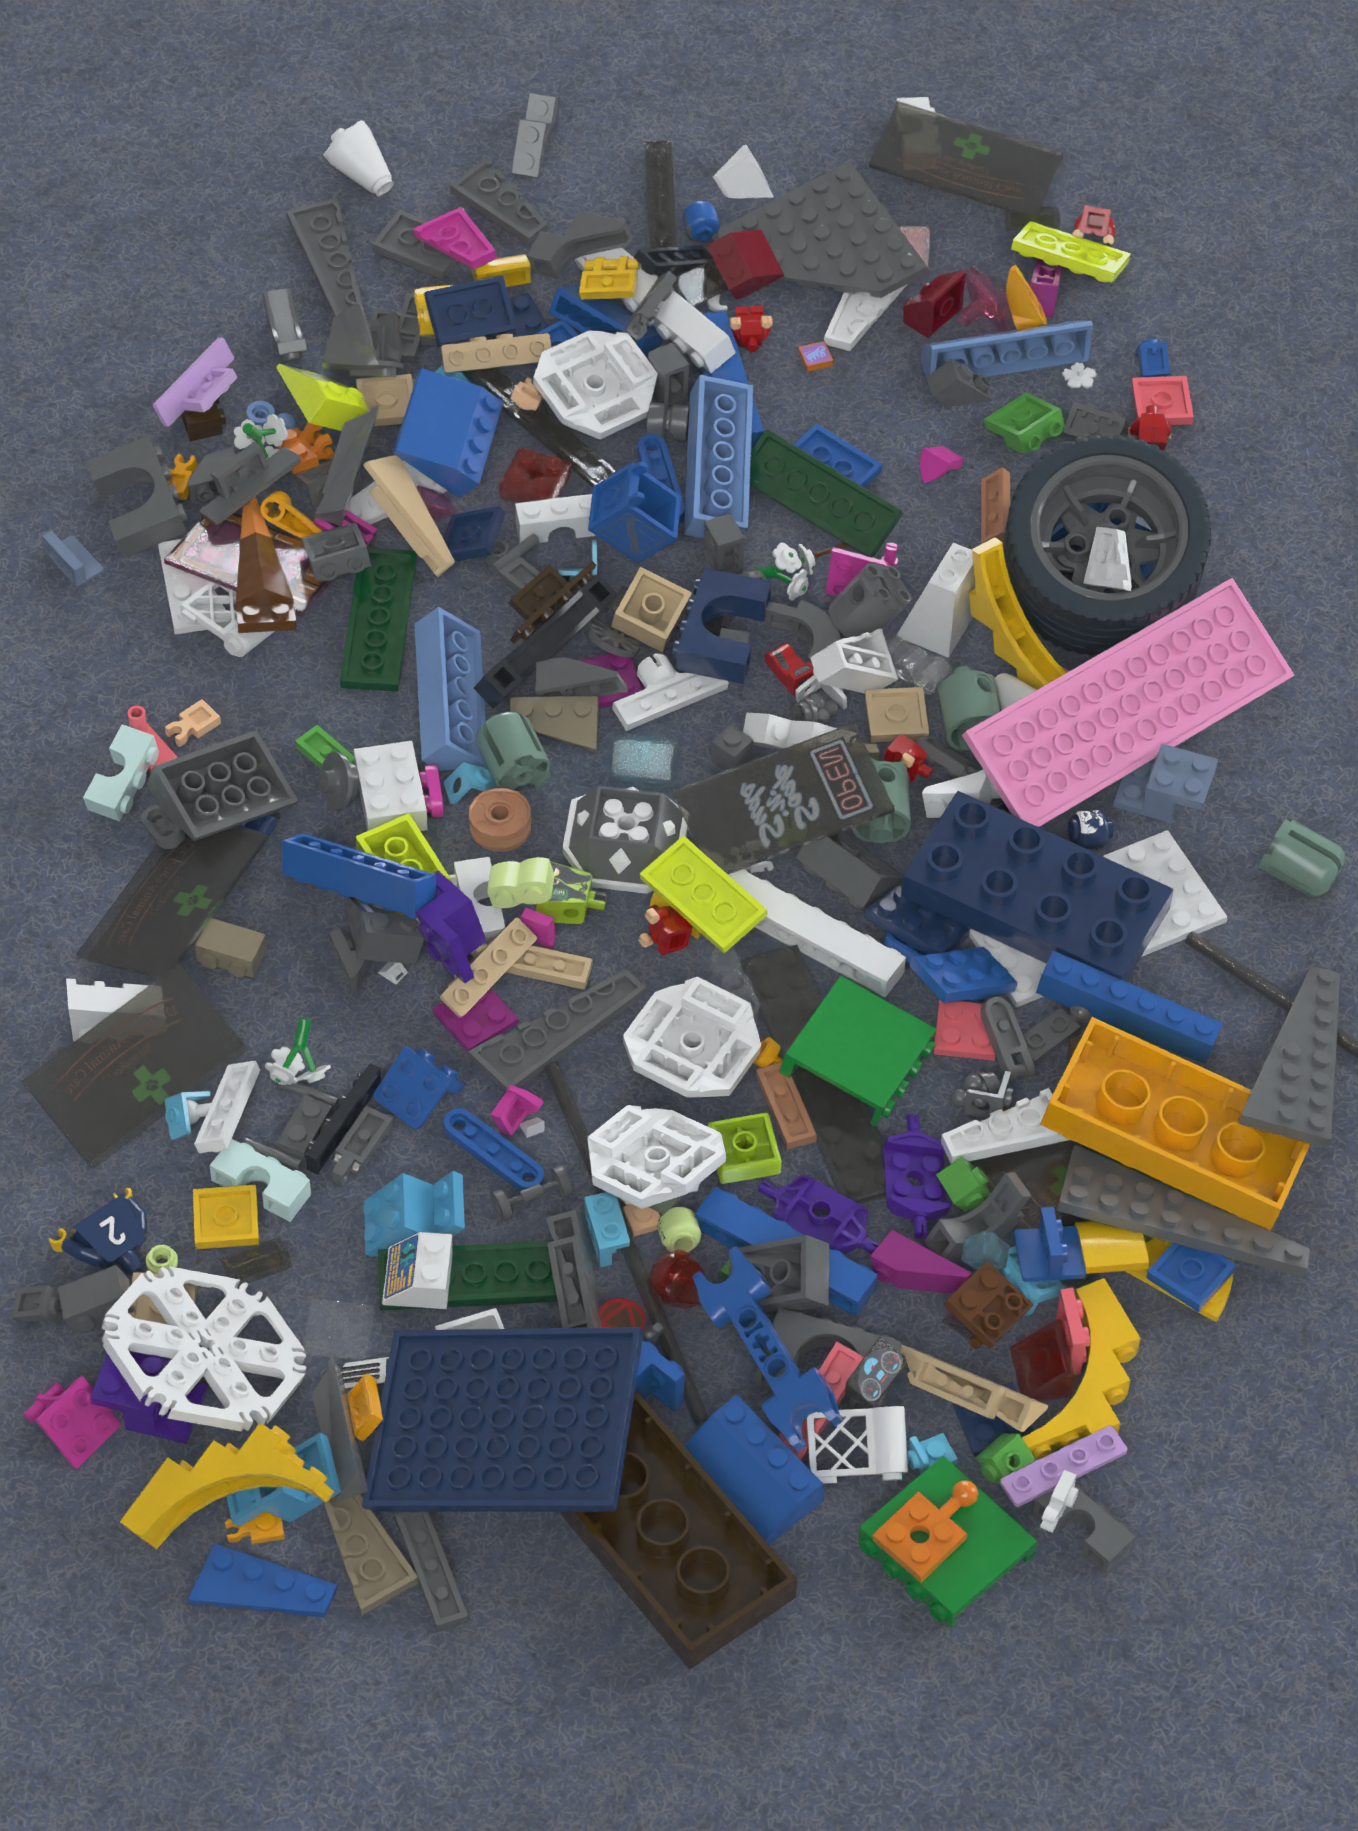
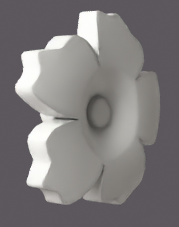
(1078, 376)

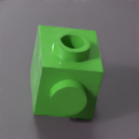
(964, 1184)
(1004, 1457)

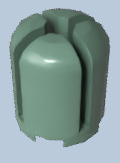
(512, 751)
(1303, 859)

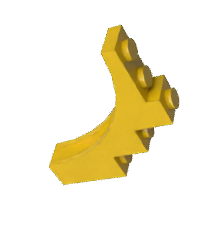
(997, 607)
(1105, 1381)
(182, 1489)

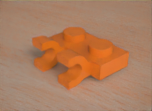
(300, 443)

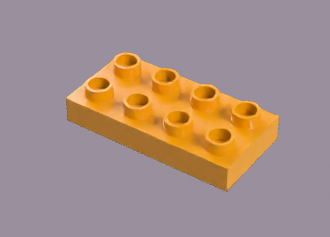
(1172, 1124)

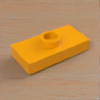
(364, 1407)

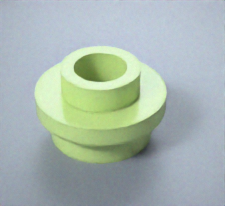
(159, 1252)

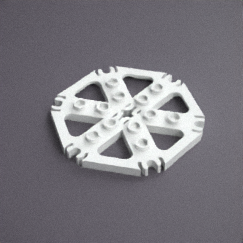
(190, 1363)

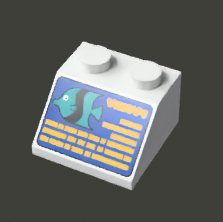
(419, 1271)

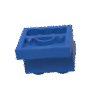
(660, 1378)

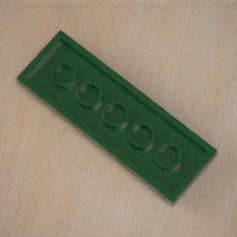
(821, 494)
(379, 621)
(492, 1275)

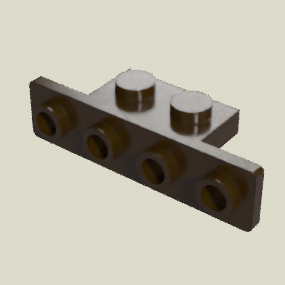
(542, 595)

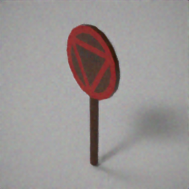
(622, 1314)

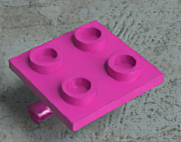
(846, 565)
(72, 1420)

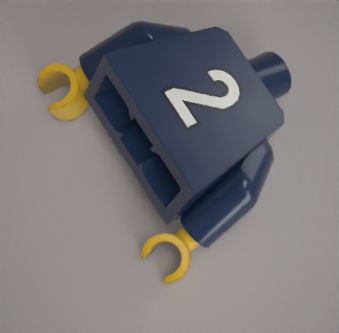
(108, 1235)

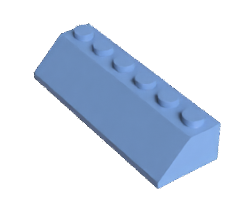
(1014, 349)
(718, 453)
(446, 678)

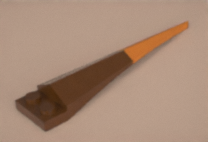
(262, 589)

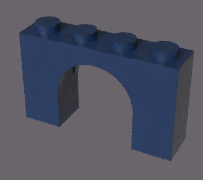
(715, 596)

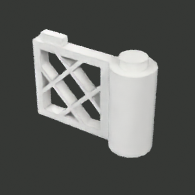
(234, 642)
(884, 1448)

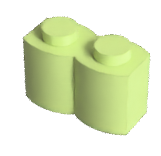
(520, 882)

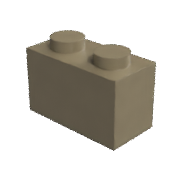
(231, 948)

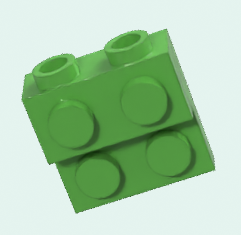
(1026, 422)

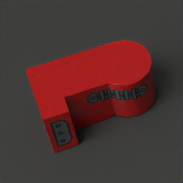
(788, 667)

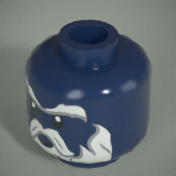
(1090, 829)

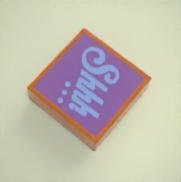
(815, 356)

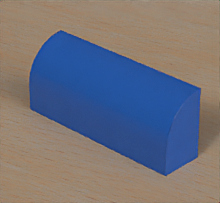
(598, 316)

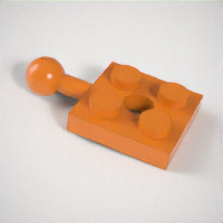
(922, 1515)

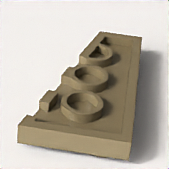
(368, 1554)

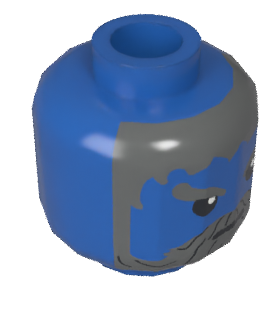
(700, 219)

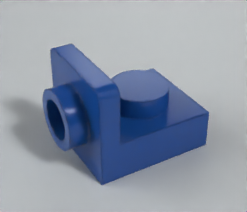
(1153, 358)

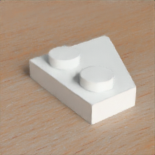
(1109, 560)

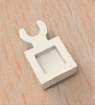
(1063, 1496)

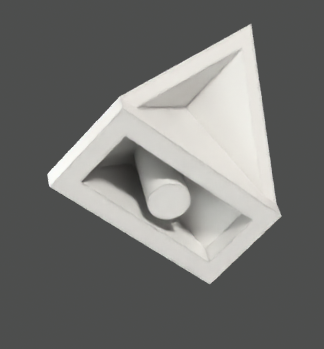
(742, 177)

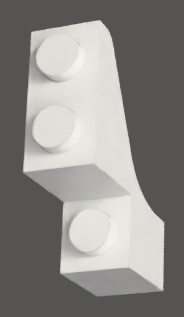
(778, 732)
(939, 795)

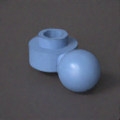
(264, 409)

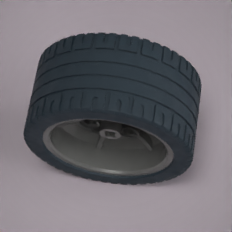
(1135, 481)

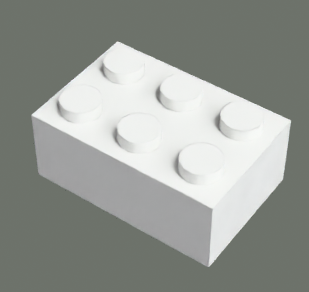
(390, 784)

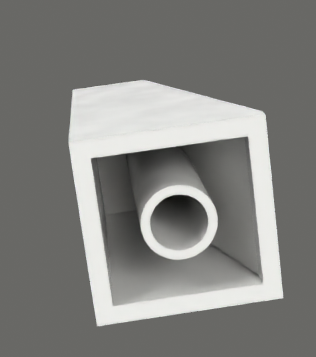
(944, 604)

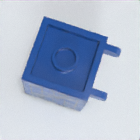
(634, 512)

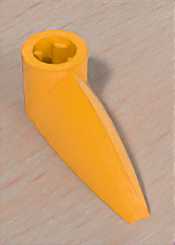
(1022, 302)
(287, 516)

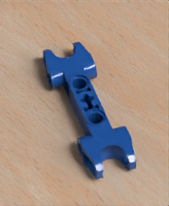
(794, 1393)

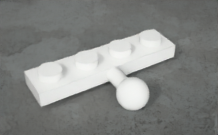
(225, 1109)

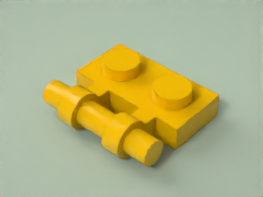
(609, 278)

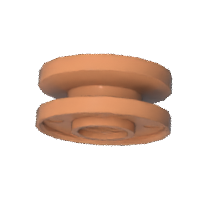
(500, 819)

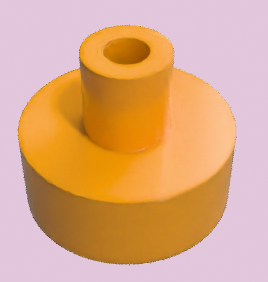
(768, 1053)

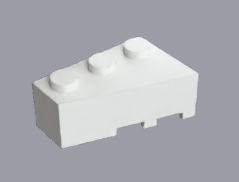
(856, 663)
(92, 1004)

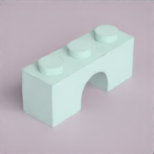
(115, 794)
(242, 1164)

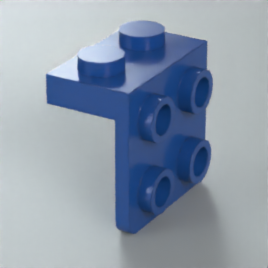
(416, 1086)

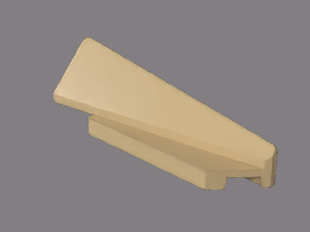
(408, 512)
(971, 1390)

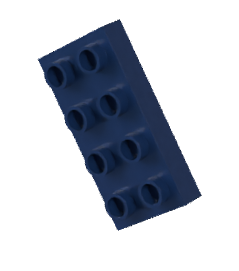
(1034, 889)

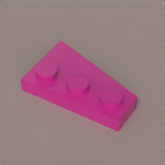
(458, 238)

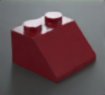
(745, 262)
(935, 303)

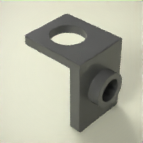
(995, 1101)

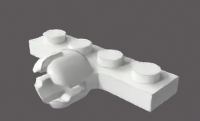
(663, 692)

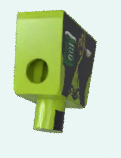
(571, 896)

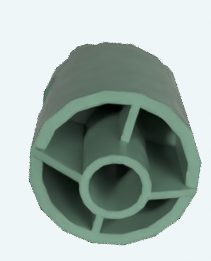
(965, 702)
(896, 824)

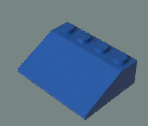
(448, 430)
(755, 1469)

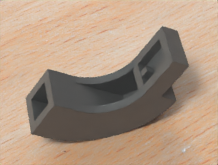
(804, 621)
(996, 1214)

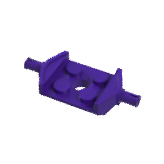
(917, 1157)
(843, 1226)

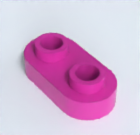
(431, 782)

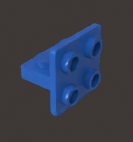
(1049, 1251)

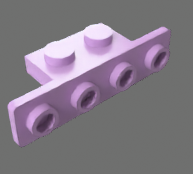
(198, 384)
(1076, 1458)

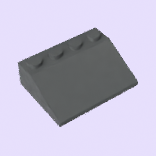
(221, 786)

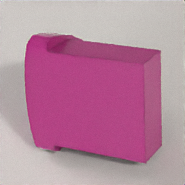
(937, 461)
(541, 926)
(514, 1108)

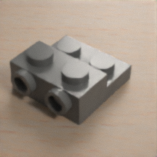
(336, 552)

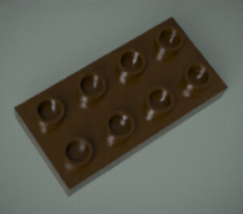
(683, 1546)

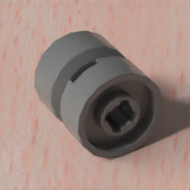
(668, 421)

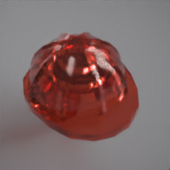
(673, 1279)

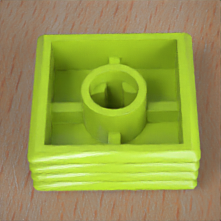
(761, 1151)

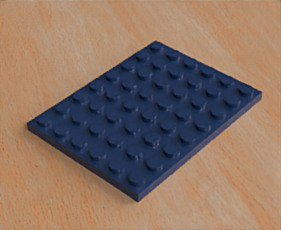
(504, 1420)

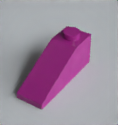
(1046, 285)
(915, 1267)

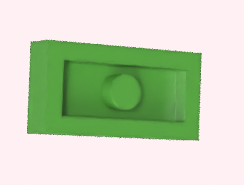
(318, 744)

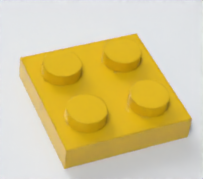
(225, 1217)

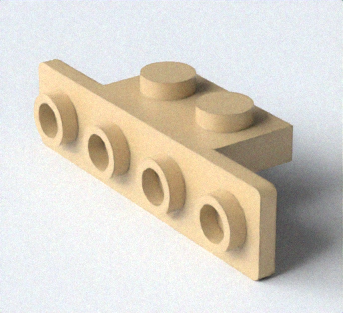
(494, 353)
(488, 966)

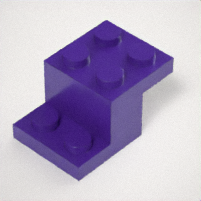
(451, 928)
(115, 1393)

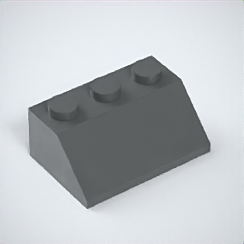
(849, 869)

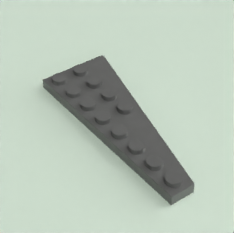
(1298, 1077)
(1131, 1201)

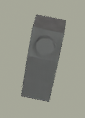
(576, 678)

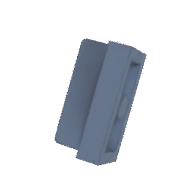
(71, 558)

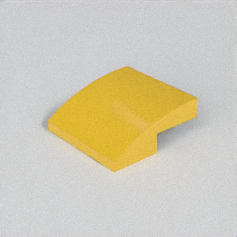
(1111, 1248)

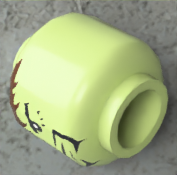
(679, 1229)

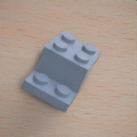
(1174, 779)

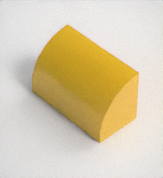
(514, 269)

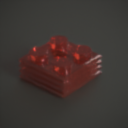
(534, 477)

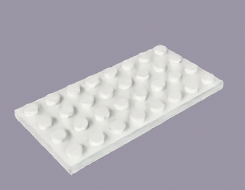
(1155, 857)

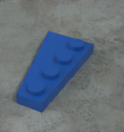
(253, 1583)

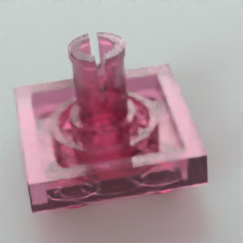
(985, 301)

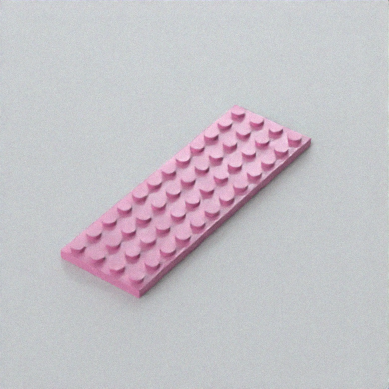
(1126, 703)

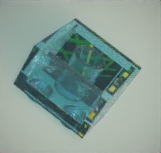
(644, 757)

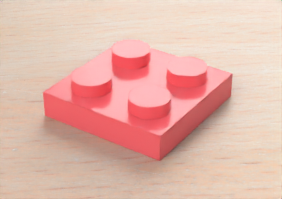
(1168, 394)
(962, 1031)
(1077, 1337)

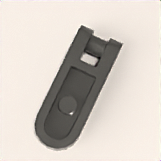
(1006, 1038)

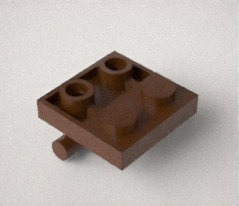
(988, 1306)

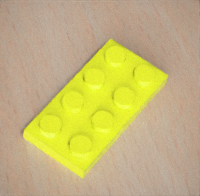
(1070, 252)
(703, 894)

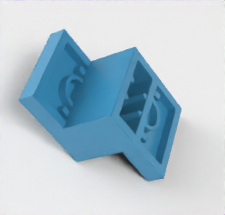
(413, 1207)
(283, 1501)

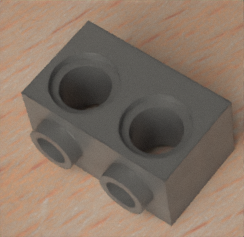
(724, 544)

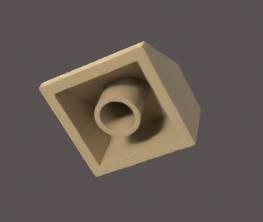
(651, 609)

